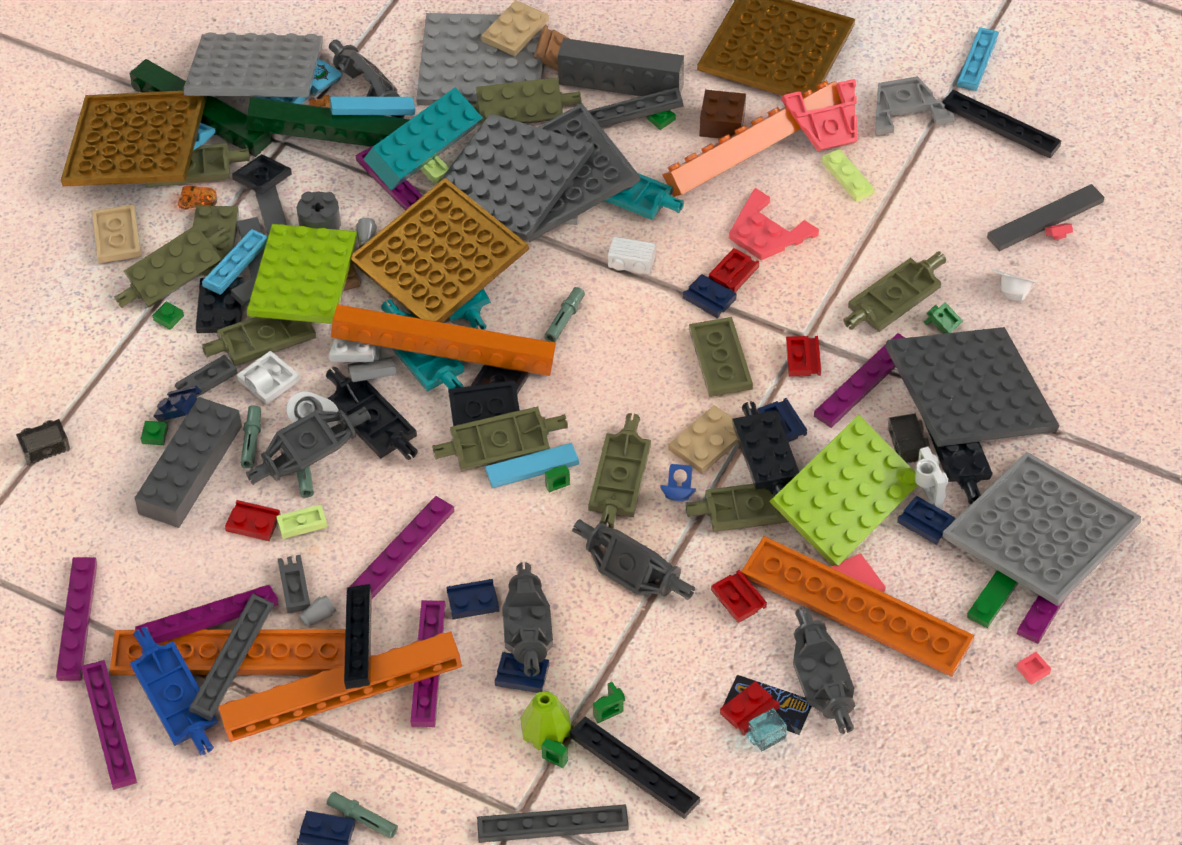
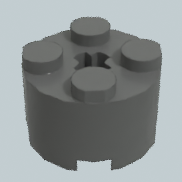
(318, 210)

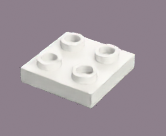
(353, 351)
(268, 377)
(931, 478)

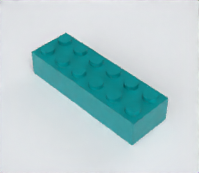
(422, 138)

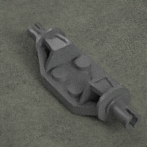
(354, 64)
(307, 442)
(631, 562)
(527, 620)
(822, 671)

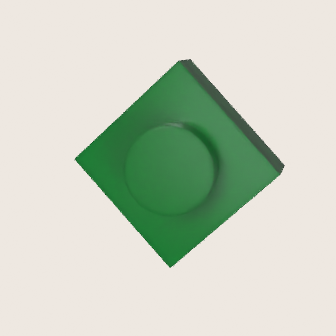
(662, 119)
(168, 315)
(154, 433)
(557, 478)
(554, 752)

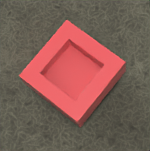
(1059, 231)
(1033, 668)

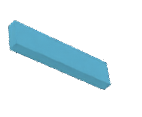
(977, 59)
(372, 105)
(235, 262)
(531, 465)

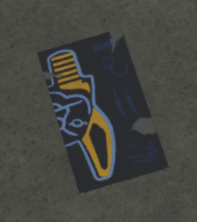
(792, 708)

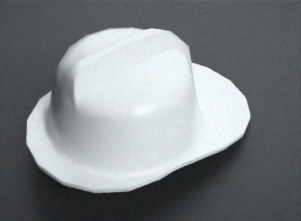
(1014, 287)
(306, 403)

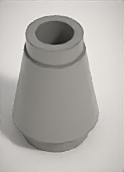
(365, 230)
(319, 610)

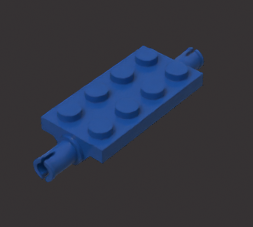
(171, 691)

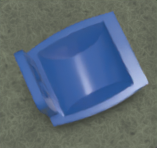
(676, 492)

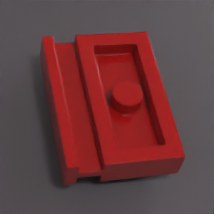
(734, 270)
(803, 356)
(252, 520)
(738, 596)
(747, 706)

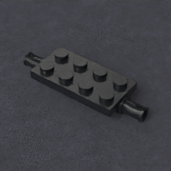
(386, 428)
(765, 448)
(965, 465)

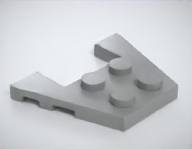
(906, 97)

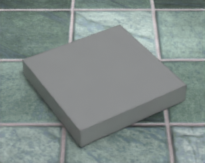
(371, 370)

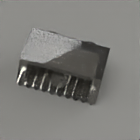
(907, 436)
(43, 441)

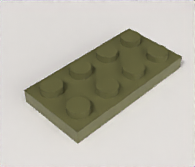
(212, 219)
(720, 356)

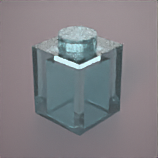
(766, 730)

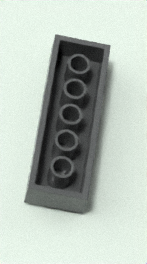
(618, 68)
(188, 462)

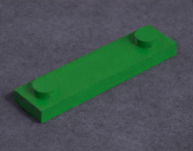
(992, 599)

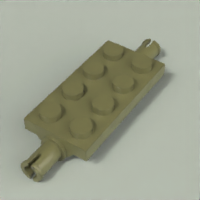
(524, 100)
(210, 164)
(172, 266)
(895, 293)
(257, 337)
(499, 438)
(620, 473)
(737, 508)

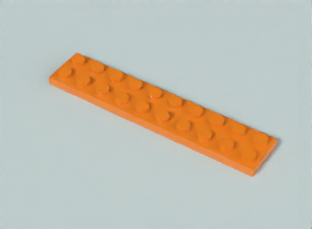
(858, 606)
(271, 653)

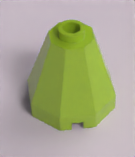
(545, 719)

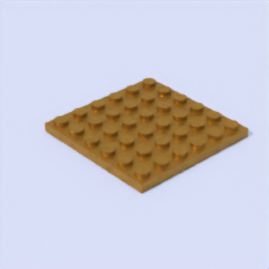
(776, 45)
(133, 138)
(439, 253)

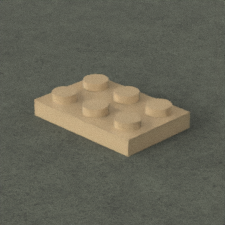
(515, 28)
(116, 233)
(705, 440)

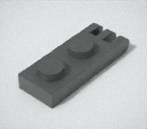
(209, 375)
(294, 584)

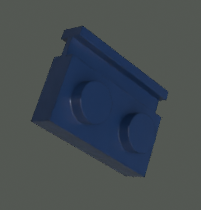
(709, 296)
(177, 404)
(789, 418)
(925, 519)
(472, 599)
(512, 676)
(325, 829)

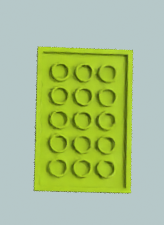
(302, 273)
(846, 491)

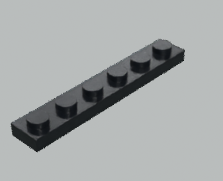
(1001, 124)
(358, 636)
(635, 767)

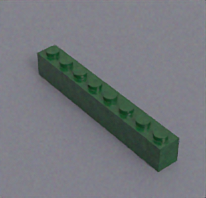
(226, 120)
(319, 123)

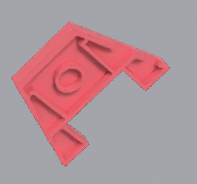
(830, 125)
(762, 235)

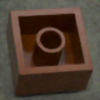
(721, 113)

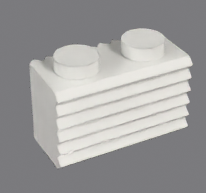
(631, 255)

